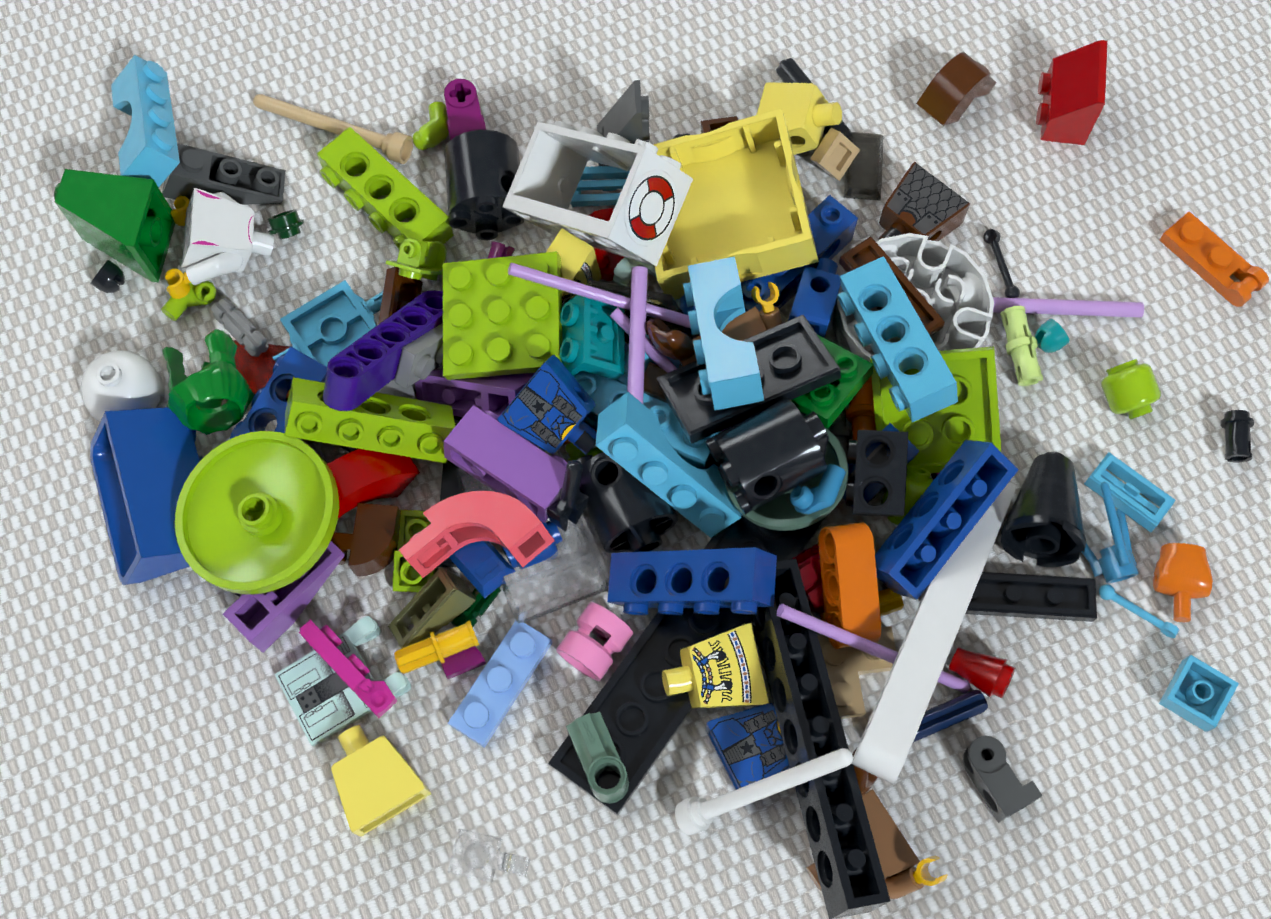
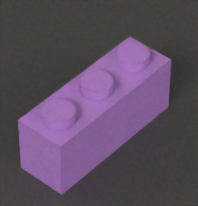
(506, 461)

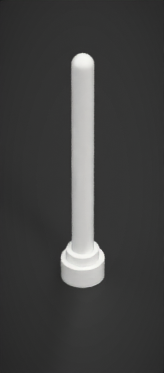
(697, 813)

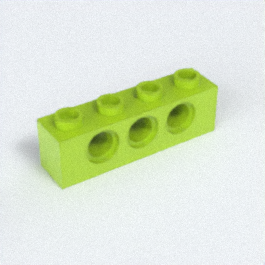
(353, 155)
(379, 424)

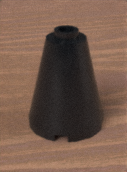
(1046, 515)

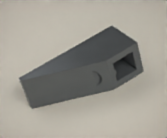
(628, 116)
(215, 172)

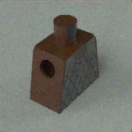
(922, 207)

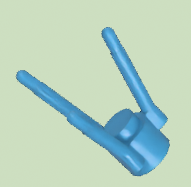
(1117, 560)

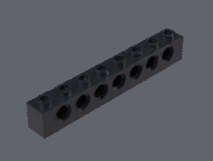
(811, 728)

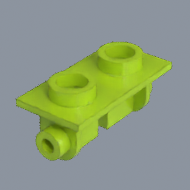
(420, 259)

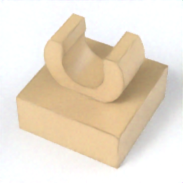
(835, 154)

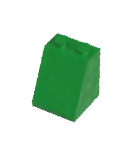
(119, 217)

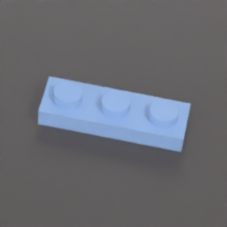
(500, 683)

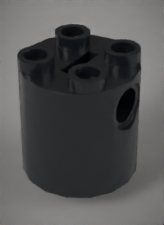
(478, 178)
(770, 453)
(622, 507)

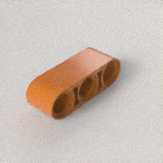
(850, 581)

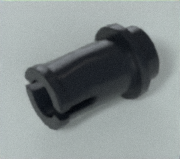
(1237, 435)

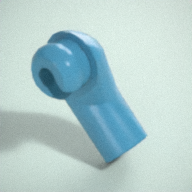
(819, 497)

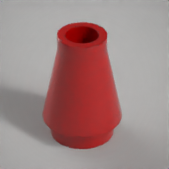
(983, 671)

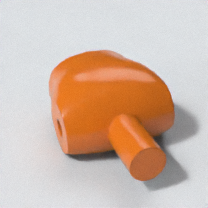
(1184, 575)

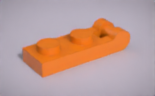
(1214, 260)

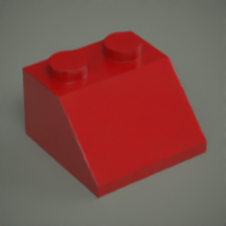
(1073, 94)

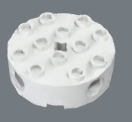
(949, 284)

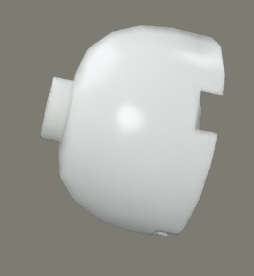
(120, 383)

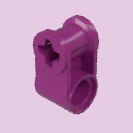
(462, 108)

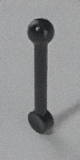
(993, 237)

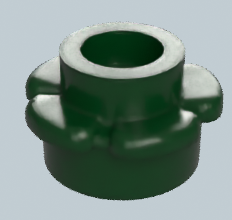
(285, 224)

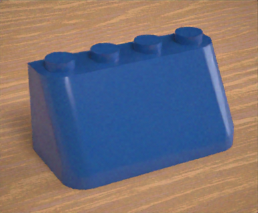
(139, 472)

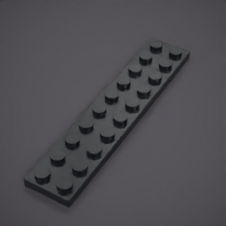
(634, 697)

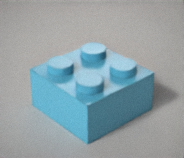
(1198, 693)

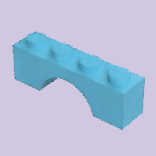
(151, 142)
(731, 364)
(636, 442)

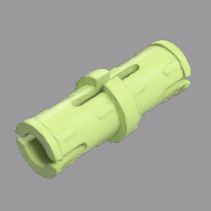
(1021, 346)

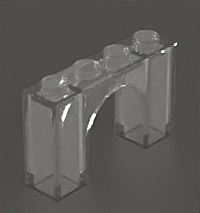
(564, 578)

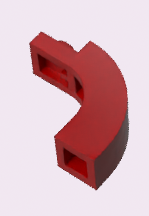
(370, 476)

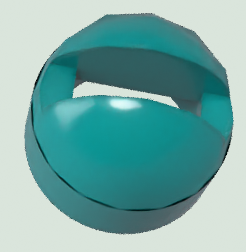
(1051, 336)

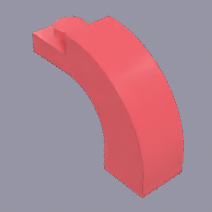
(472, 519)

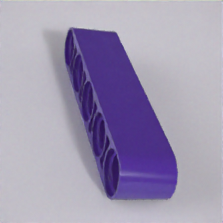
(374, 357)

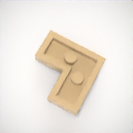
(844, 669)

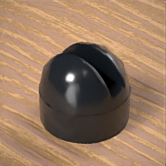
(108, 278)

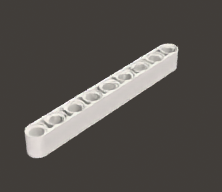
(926, 649)

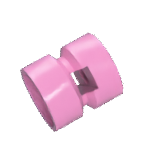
(585, 652)

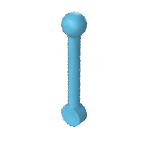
(1107, 592)

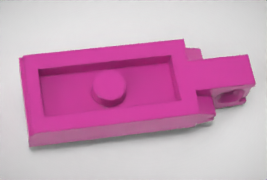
(351, 669)

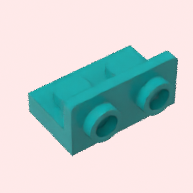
(591, 338)

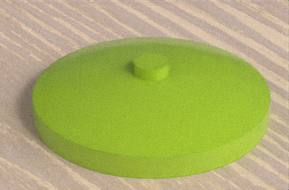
(257, 512)

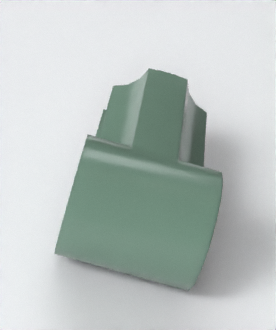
(598, 755)

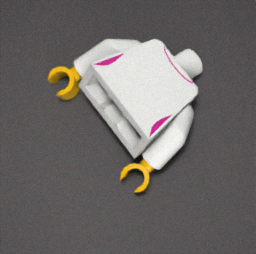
(216, 239)

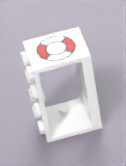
(643, 210)

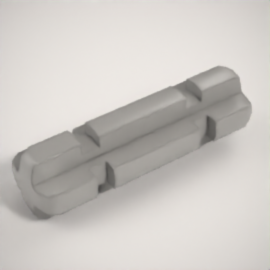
(239, 327)

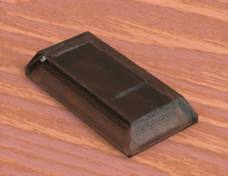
(864, 174)

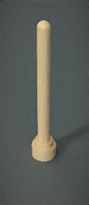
(396, 145)

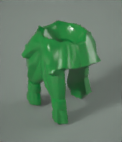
(199, 397)

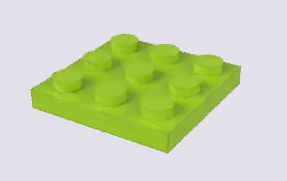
(499, 320)
(943, 432)

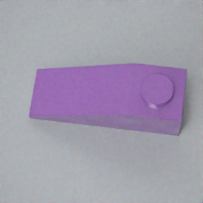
(485, 393)
(268, 615)

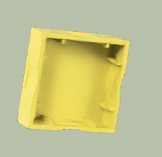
(739, 204)

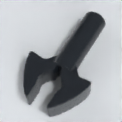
(572, 500)

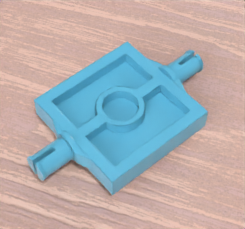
(330, 322)

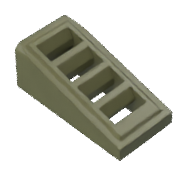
(439, 601)

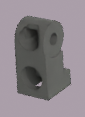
(995, 779)

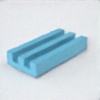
(593, 182)
(1127, 496)

